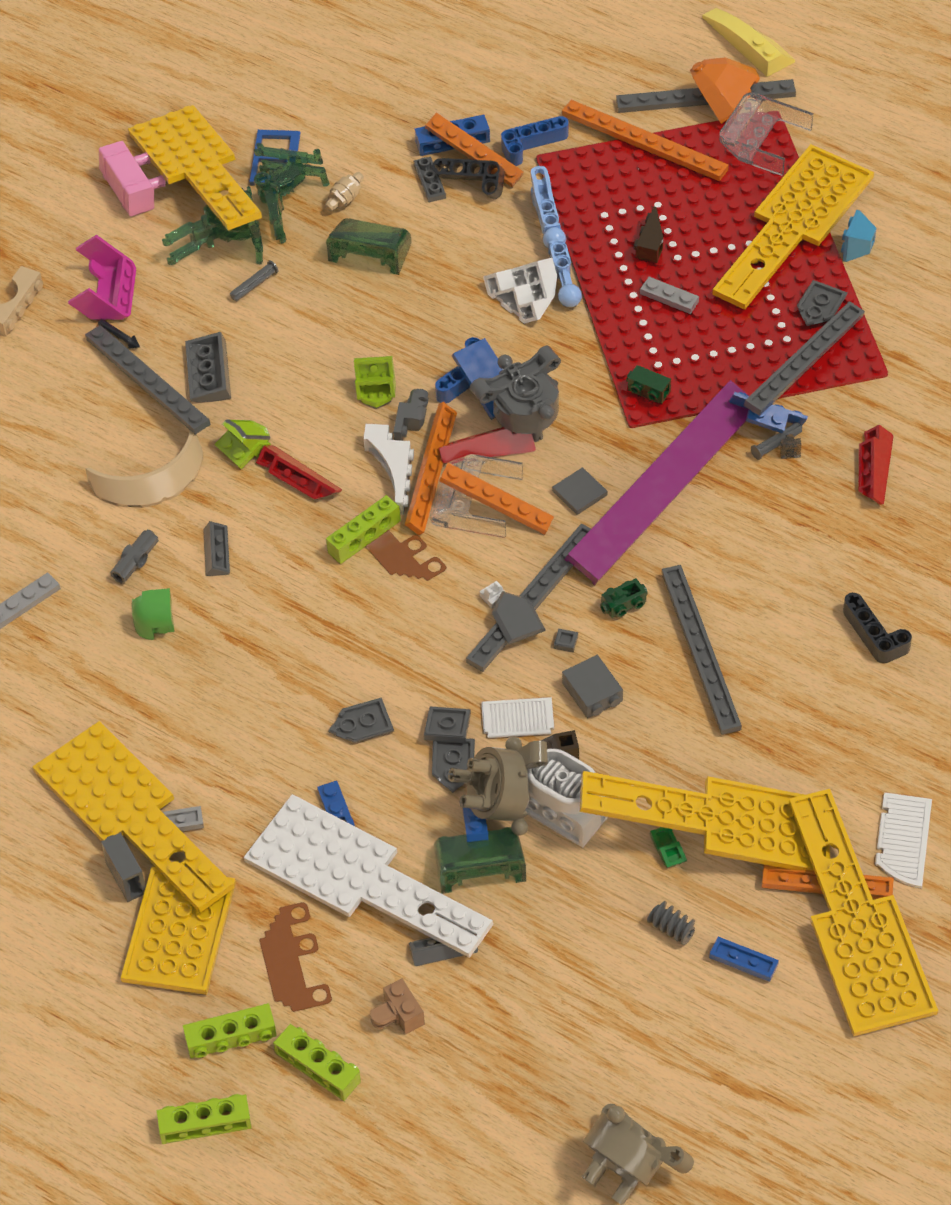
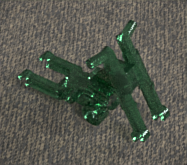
(283, 179)
(209, 229)

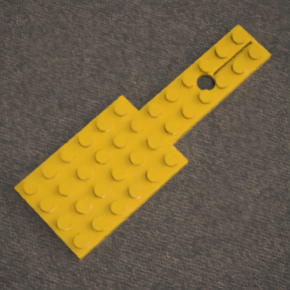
(189, 148)
(799, 207)
(118, 795)
(733, 816)
(860, 936)

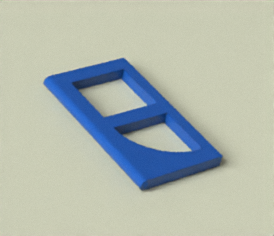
(293, 136)

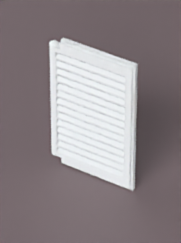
(517, 717)

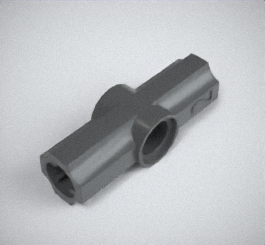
(134, 556)

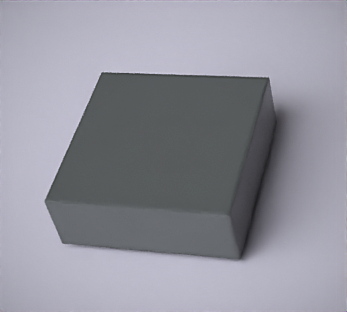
(566, 640)

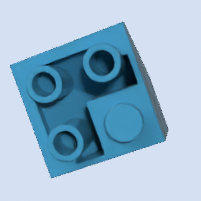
(858, 238)

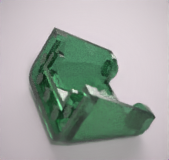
(369, 240)
(465, 860)

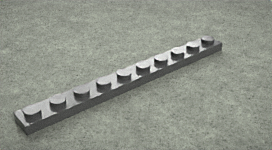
(694, 97)
(804, 358)
(148, 379)
(536, 592)
(701, 650)

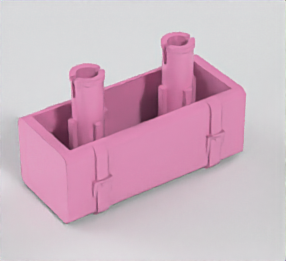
(127, 177)

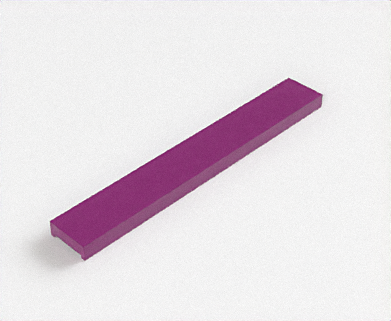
(658, 486)

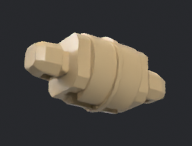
(344, 191)

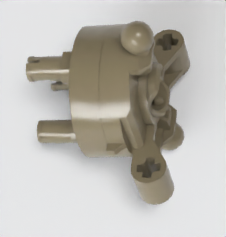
(499, 781)
(629, 1152)

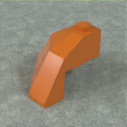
(723, 83)

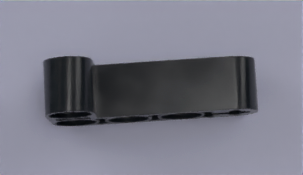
(467, 173)
(881, 645)

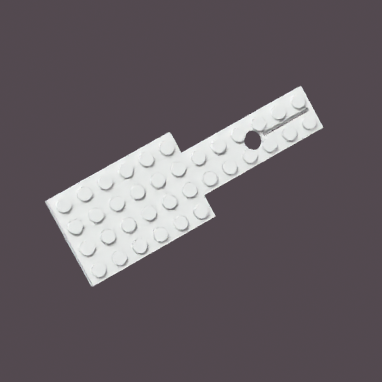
(350, 866)

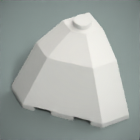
(524, 289)

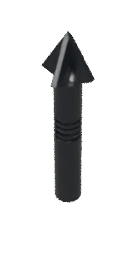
(131, 341)

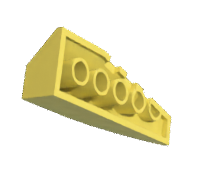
(755, 46)

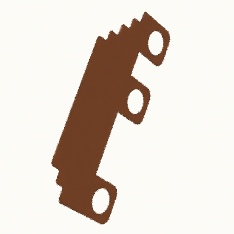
(399, 558)
(283, 964)

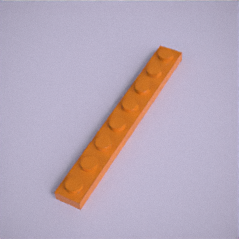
(430, 469)

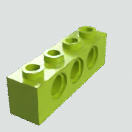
(363, 529)
(236, 1021)
(339, 1084)
(215, 1124)

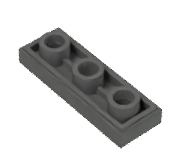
(429, 179)

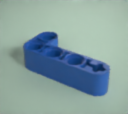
(531, 136)
(453, 382)

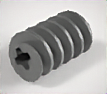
(672, 923)

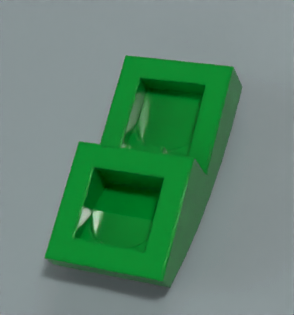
(668, 847)

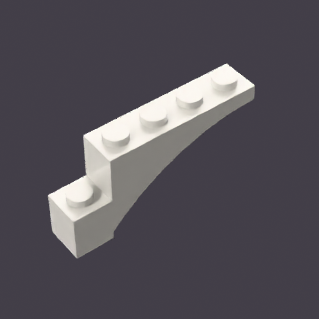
(394, 458)

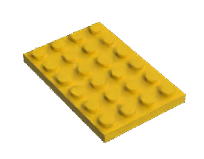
(173, 940)

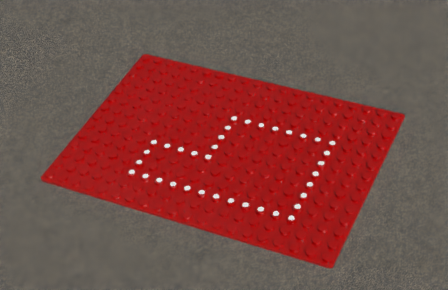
(705, 227)

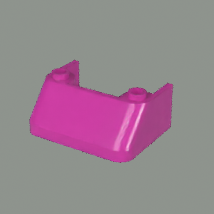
(115, 282)

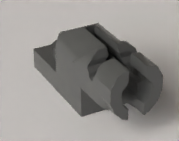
(411, 414)

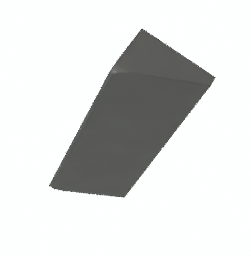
(216, 549)
(430, 951)

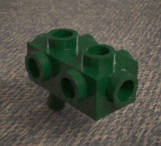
(623, 598)

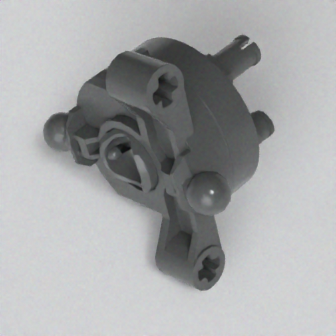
(523, 393)

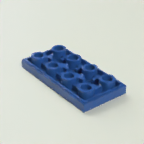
(478, 362)

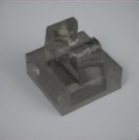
(790, 447)

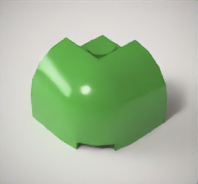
(153, 613)

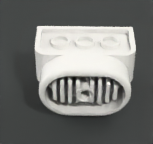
(556, 797)

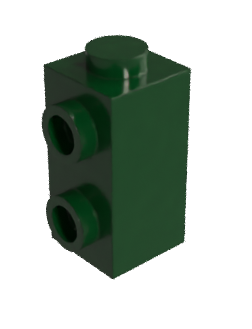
(649, 384)

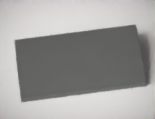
(208, 368)

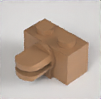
(399, 1008)

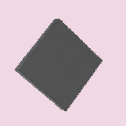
(579, 491)
(447, 724)

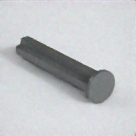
(254, 280)
(774, 441)

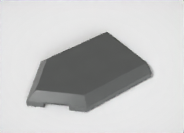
(820, 303)
(516, 617)
(362, 721)
(448, 756)

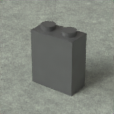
(592, 686)
(123, 867)

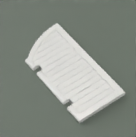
(904, 838)

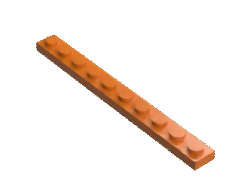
(645, 140)

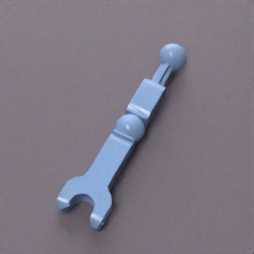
(553, 236)

